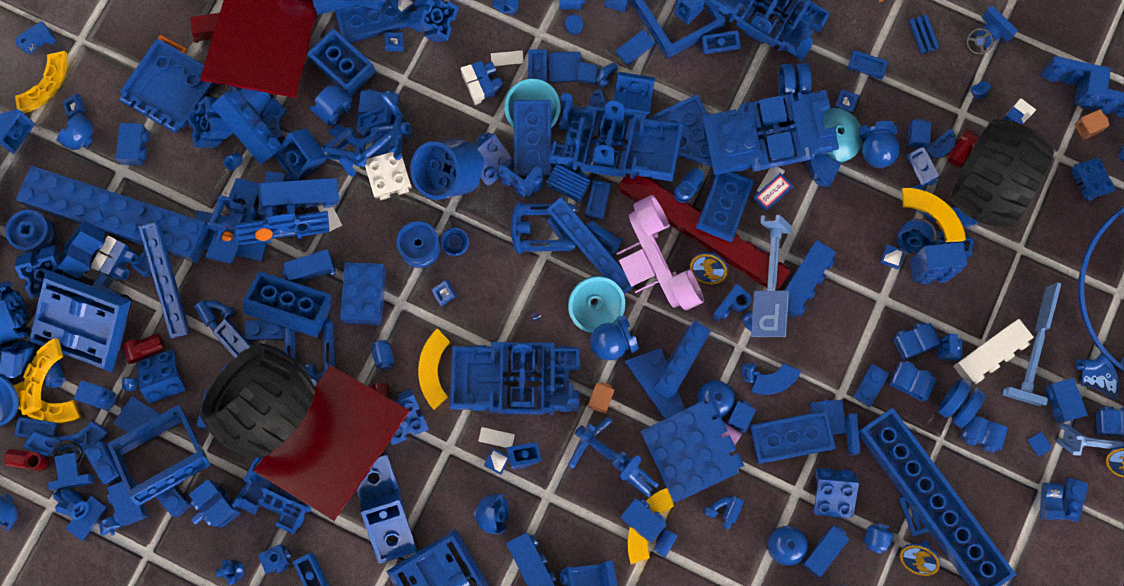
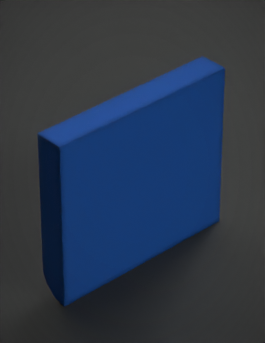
(1039, 444)

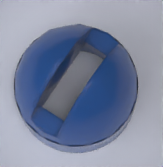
(129, 384)

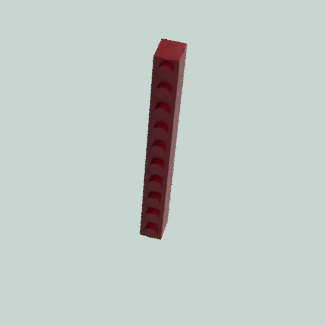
(684, 218)

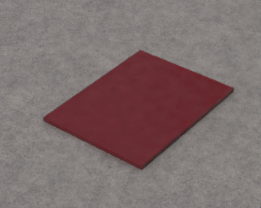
(260, 45)
(334, 443)

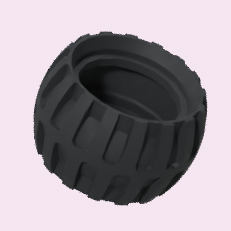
(1002, 173)
(257, 401)

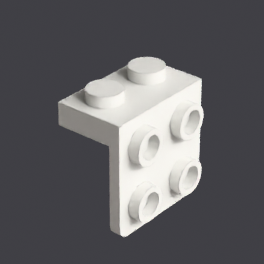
(387, 176)

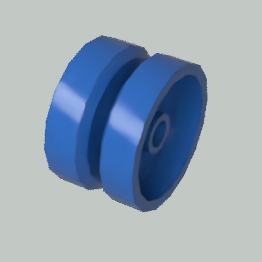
(794, 80)
(30, 232)
(422, 234)
(961, 402)

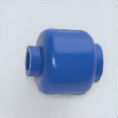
(878, 538)

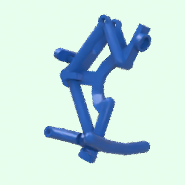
(360, 156)
(628, 467)

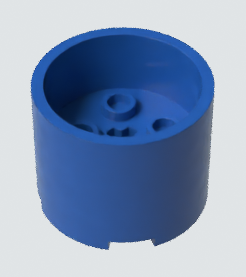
(446, 168)
(12, 314)

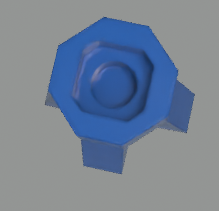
(70, 504)
(231, 570)

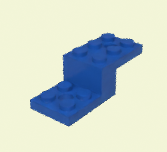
(1091, 84)
(385, 512)

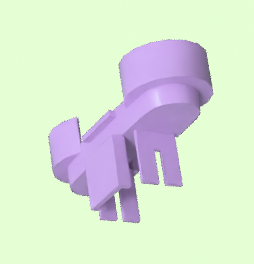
(647, 222)

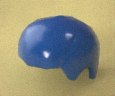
(455, 241)

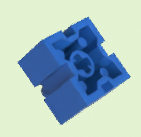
(433, 19)
(207, 125)
(34, 267)
(414, 422)
(214, 505)

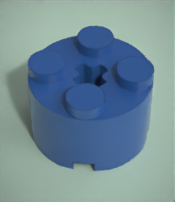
(332, 104)

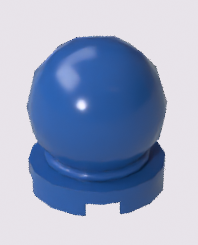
(880, 145)
(611, 340)

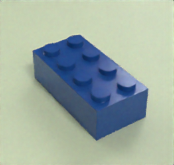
(287, 304)

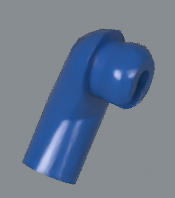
(604, 72)

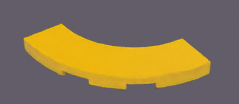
(48, 86)
(938, 209)
(428, 369)
(35, 373)
(53, 412)
(636, 543)

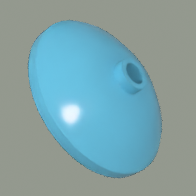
(532, 90)
(849, 140)
(607, 308)

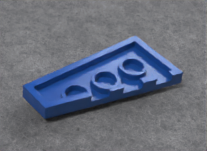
(646, 371)

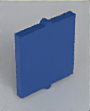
(563, 66)
(835, 413)
(134, 415)

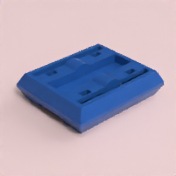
(79, 321)
(433, 569)

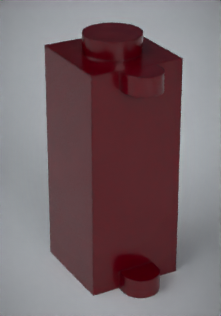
(203, 26)

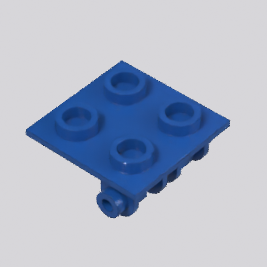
(1094, 179)

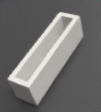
(993, 352)

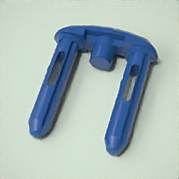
(519, 227)
(328, 339)

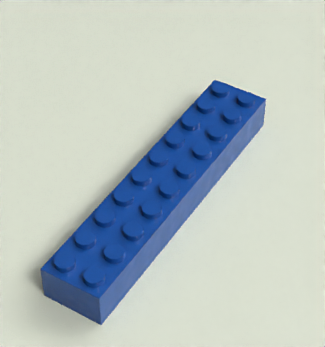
(111, 212)
(935, 502)

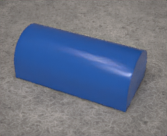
(720, 42)

